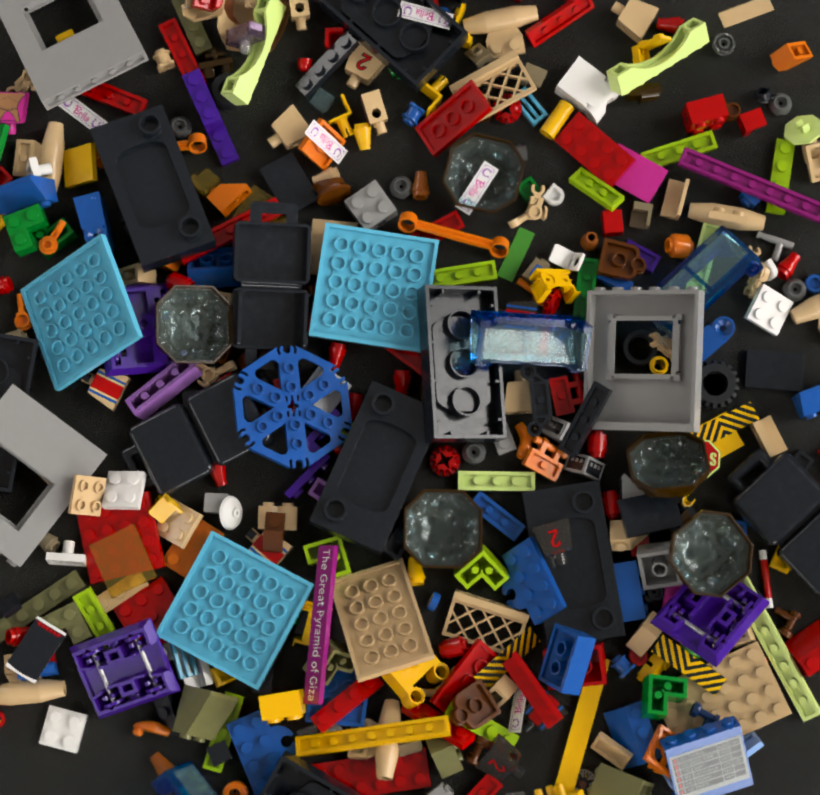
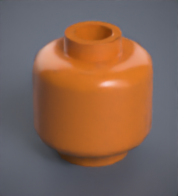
(679, 245)
(239, 785)

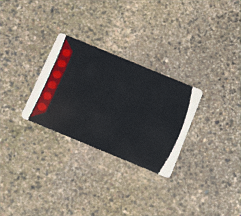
(35, 649)

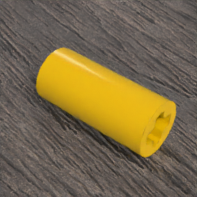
(556, 119)

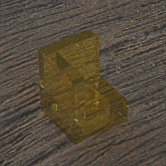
(205, 181)

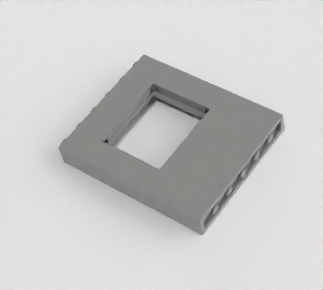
(79, 60)
(648, 400)
(52, 452)

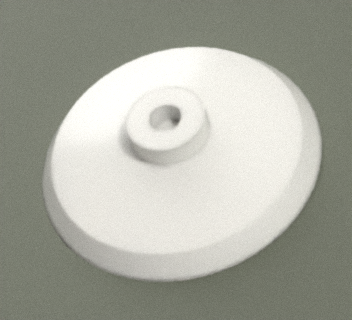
(230, 512)

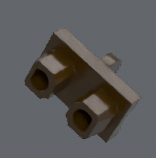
(208, 67)

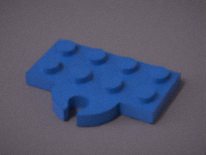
(531, 582)
(258, 747)

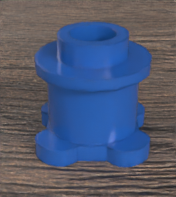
(413, 114)
(621, 665)

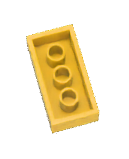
(282, 704)

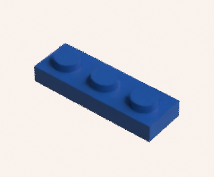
(499, 517)

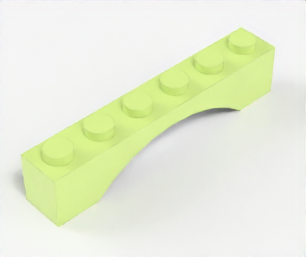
(688, 38)
(241, 84)

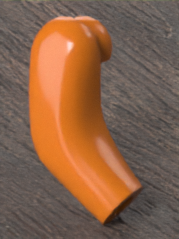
(525, 440)
(151, 727)

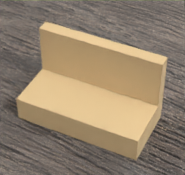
(674, 199)
(768, 436)

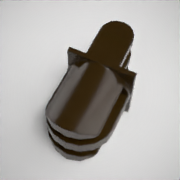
(644, 93)

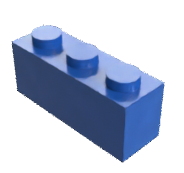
(630, 591)

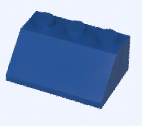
(27, 192)
(213, 269)
(807, 402)
(567, 659)
(631, 731)

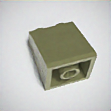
(202, 713)
(617, 782)

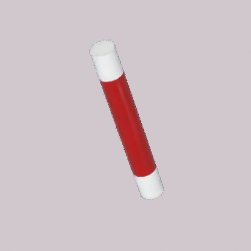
(765, 577)

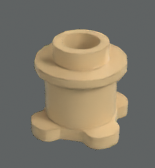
(163, 60)

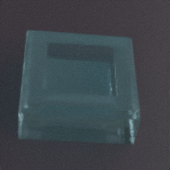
(322, 100)

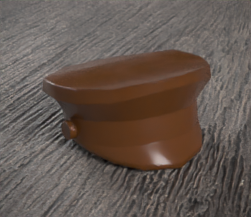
(331, 191)

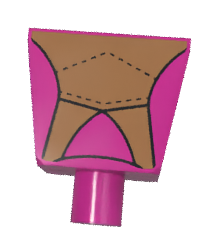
(13, 108)

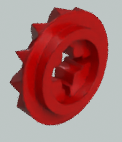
(515, 109)
(552, 302)
(441, 469)

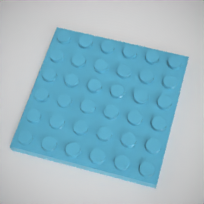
(371, 286)
(81, 312)
(235, 610)

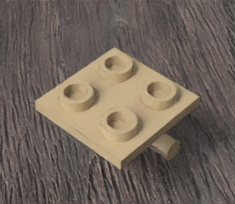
(87, 495)

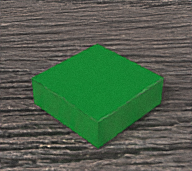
(524, 189)

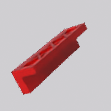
(532, 690)

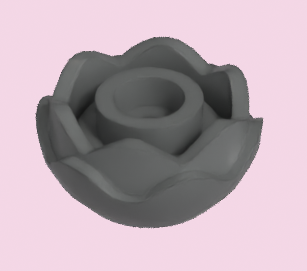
(725, 38)
(783, 109)
(185, 130)
(395, 188)
(790, 293)
(473, 459)

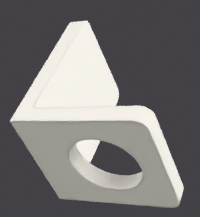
(566, 258)

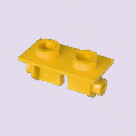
(657, 668)

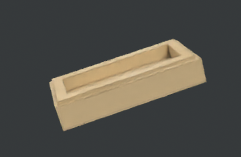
(611, 750)

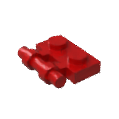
(562, 396)

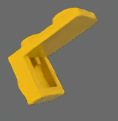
(641, 51)

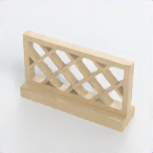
(493, 70)
(489, 606)

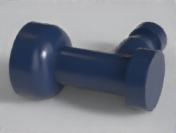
(697, 710)

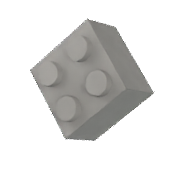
(371, 206)
(655, 566)

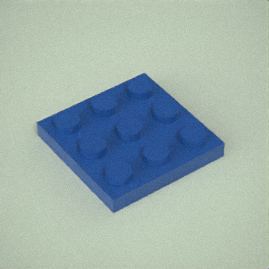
(338, 684)

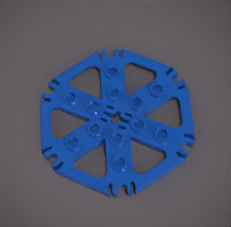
(293, 423)

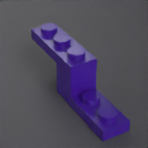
(210, 117)
(309, 475)

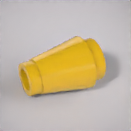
(363, 135)
(661, 362)
(415, 572)

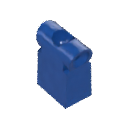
(93, 217)
(716, 335)

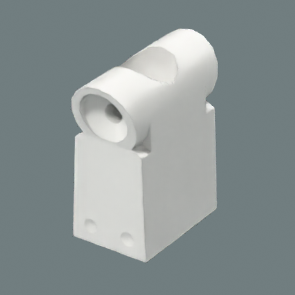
(586, 90)

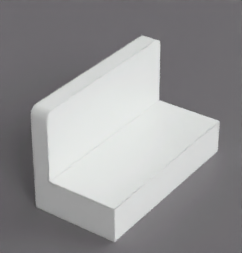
(203, 678)

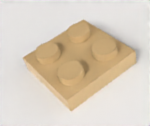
(180, 527)

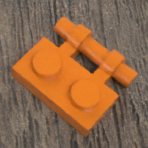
(543, 464)

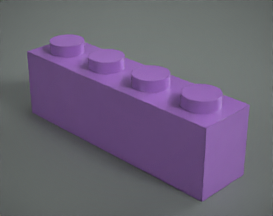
(162, 388)

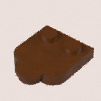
(620, 260)
(473, 706)

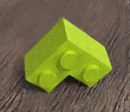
(484, 566)
(343, 567)

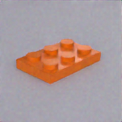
(181, 559)

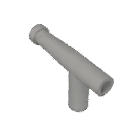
(780, 243)

